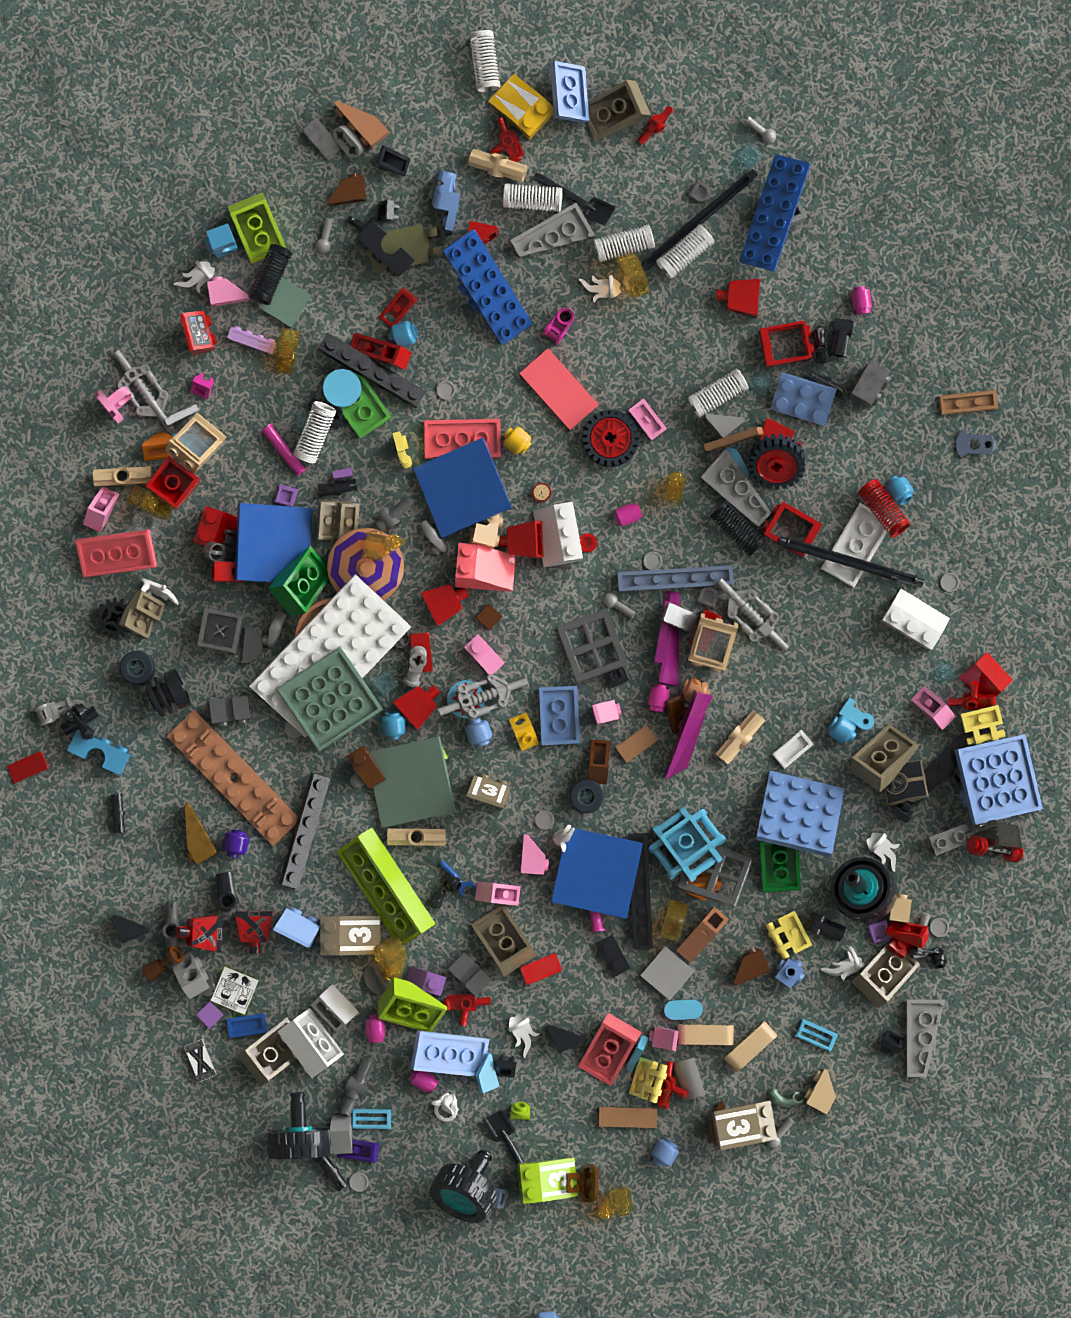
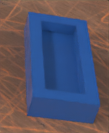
(246, 1025)

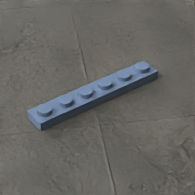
(674, 578)

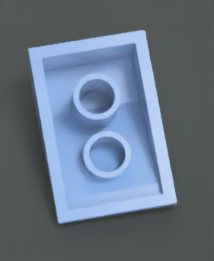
(298, 927)

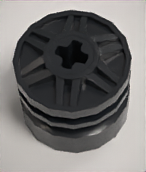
(167, 693)

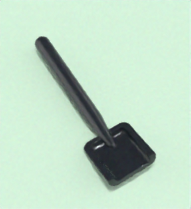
(595, 210)
(500, 1125)

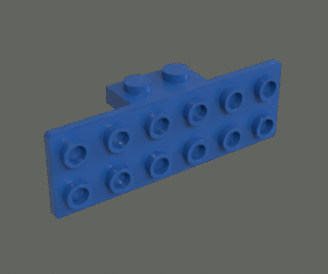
(774, 212)
(486, 287)

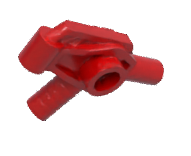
(656, 124)
(508, 141)
(973, 699)
(465, 1003)
(669, 1087)

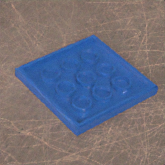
(462, 488)
(269, 539)
(597, 873)

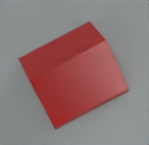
(485, 231)
(989, 674)

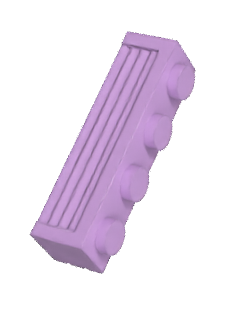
(247, 338)

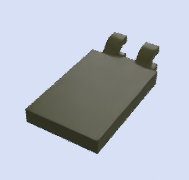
(412, 240)

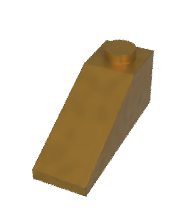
(198, 841)

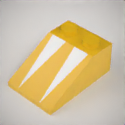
(522, 106)

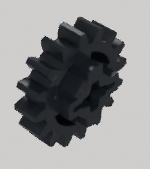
(111, 610)

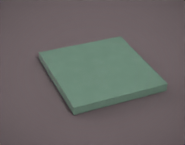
(329, 698)
(414, 784)

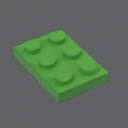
(367, 412)

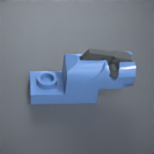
(444, 198)

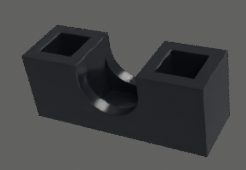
(372, 237)

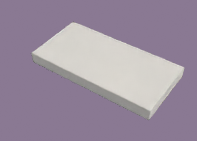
(859, 540)

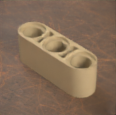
(705, 1034)
(750, 1047)

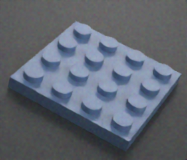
(998, 779)
(800, 814)

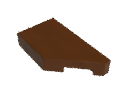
(675, 710)

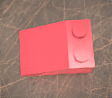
(484, 568)
(609, 1049)

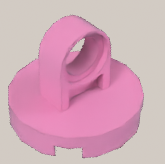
(114, 402)

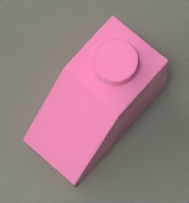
(224, 292)
(100, 509)
(484, 655)
(933, 708)
(606, 712)
(533, 858)
(497, 893)
(664, 1038)

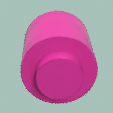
(861, 300)
(627, 514)
(657, 698)
(375, 1029)
(423, 1081)

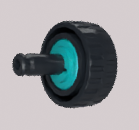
(863, 890)
(299, 1139)
(464, 1190)

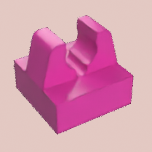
(201, 386)

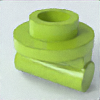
(520, 1110)

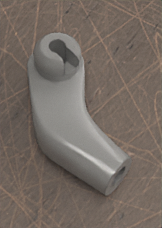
(434, 537)
(274, 631)

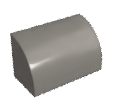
(334, 1008)
(688, 1078)

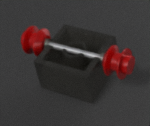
(995, 840)

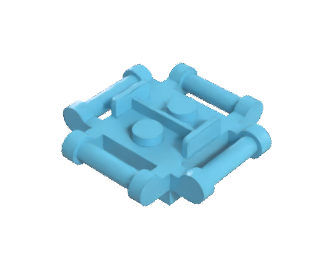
(687, 843)

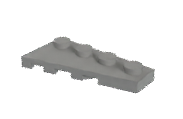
(559, 230)
(733, 485)
(921, 1029)

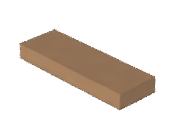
(968, 402)
(733, 439)
(628, 1117)

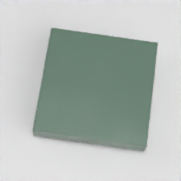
(287, 302)

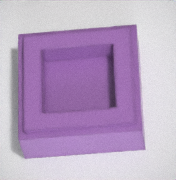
(343, 473)
(286, 495)
(878, 930)
(210, 1014)

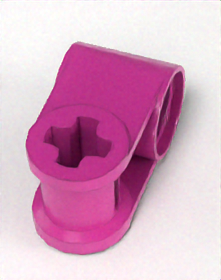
(558, 326)

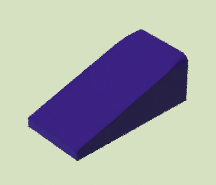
(363, 1151)

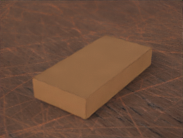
(636, 744)

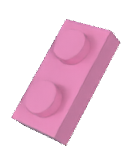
(647, 419)

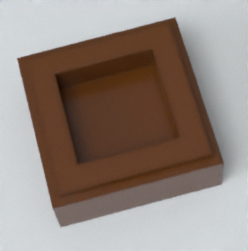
(489, 617)

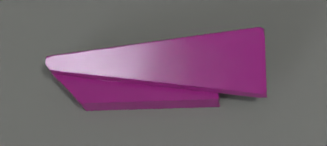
(668, 646)
(688, 733)

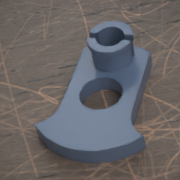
(963, 444)

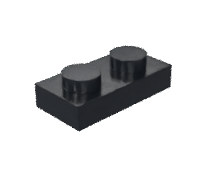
(613, 955)

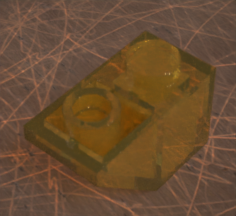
(633, 275)
(287, 351)
(674, 487)
(150, 502)
(378, 546)
(674, 920)
(392, 957)
(616, 1201)

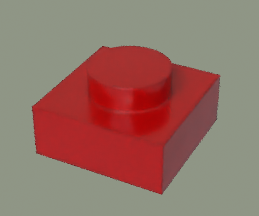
(898, 947)

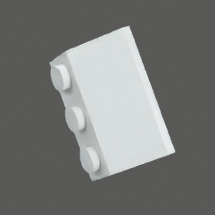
(560, 534)
(915, 620)
(310, 1043)

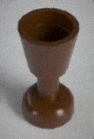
(157, 967)

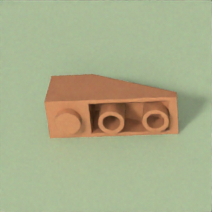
(368, 126)
(702, 934)

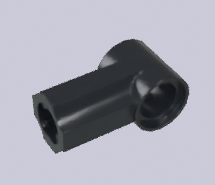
(841, 333)
(226, 888)
(822, 926)

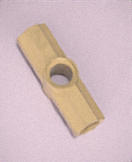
(497, 165)
(109, 477)
(740, 737)
(430, 837)

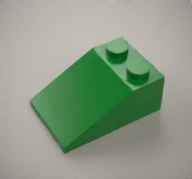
(300, 582)
(779, 867)

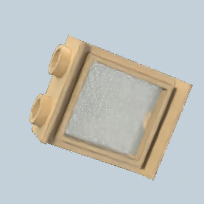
(195, 443)
(712, 643)

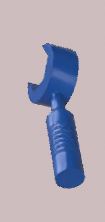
(447, 869)

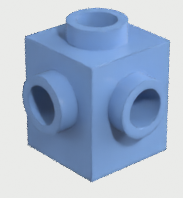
(782, 975)

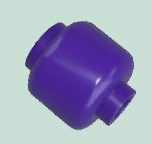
(235, 843)

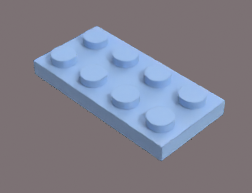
(448, 1053)

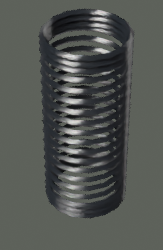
(260, 295)
(748, 549)

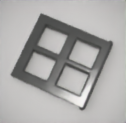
(592, 645)
(715, 873)

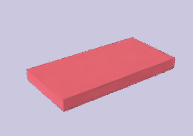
(559, 389)
(448, 435)
(116, 553)

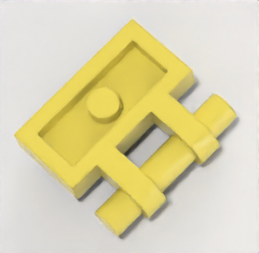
(401, 445)
(982, 719)
(794, 932)
(644, 1077)

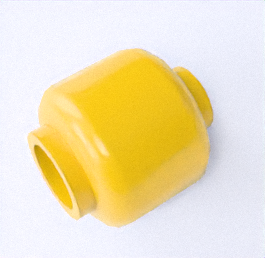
(517, 440)

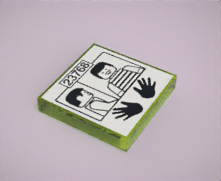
(234, 990)

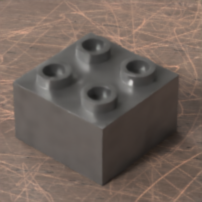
(869, 384)
(220, 630)

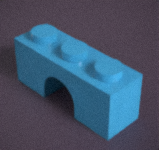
(221, 241)
(115, 757)

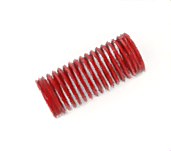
(873, 486)

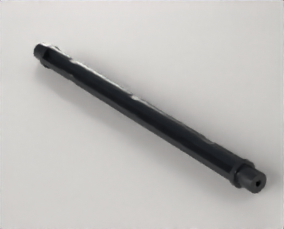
(700, 218)
(850, 561)

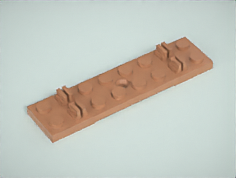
(218, 762)

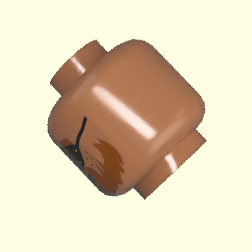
(694, 684)

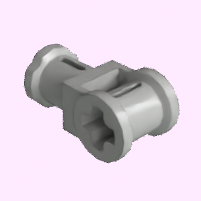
(415, 666)
(52, 711)

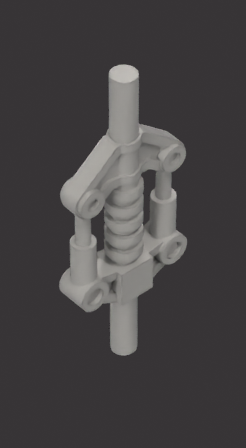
(132, 375)
(737, 599)
(466, 702)

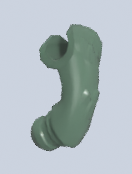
(780, 1100)

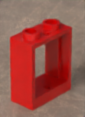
(766, 346)
(777, 512)

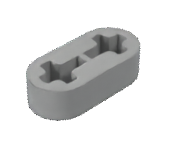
(348, 141)

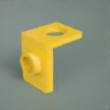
(524, 732)

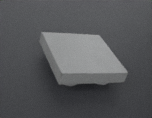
(667, 973)

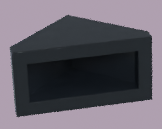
(392, 161)
(128, 929)
(564, 1039)

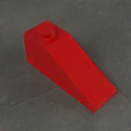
(381, 351)

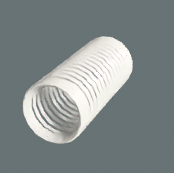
(495, 84)
(508, 190)
(646, 231)
(709, 241)
(737, 375)
(324, 410)

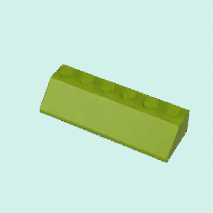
(385, 886)

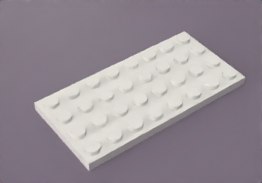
(351, 619)

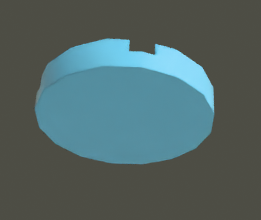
(342, 388)

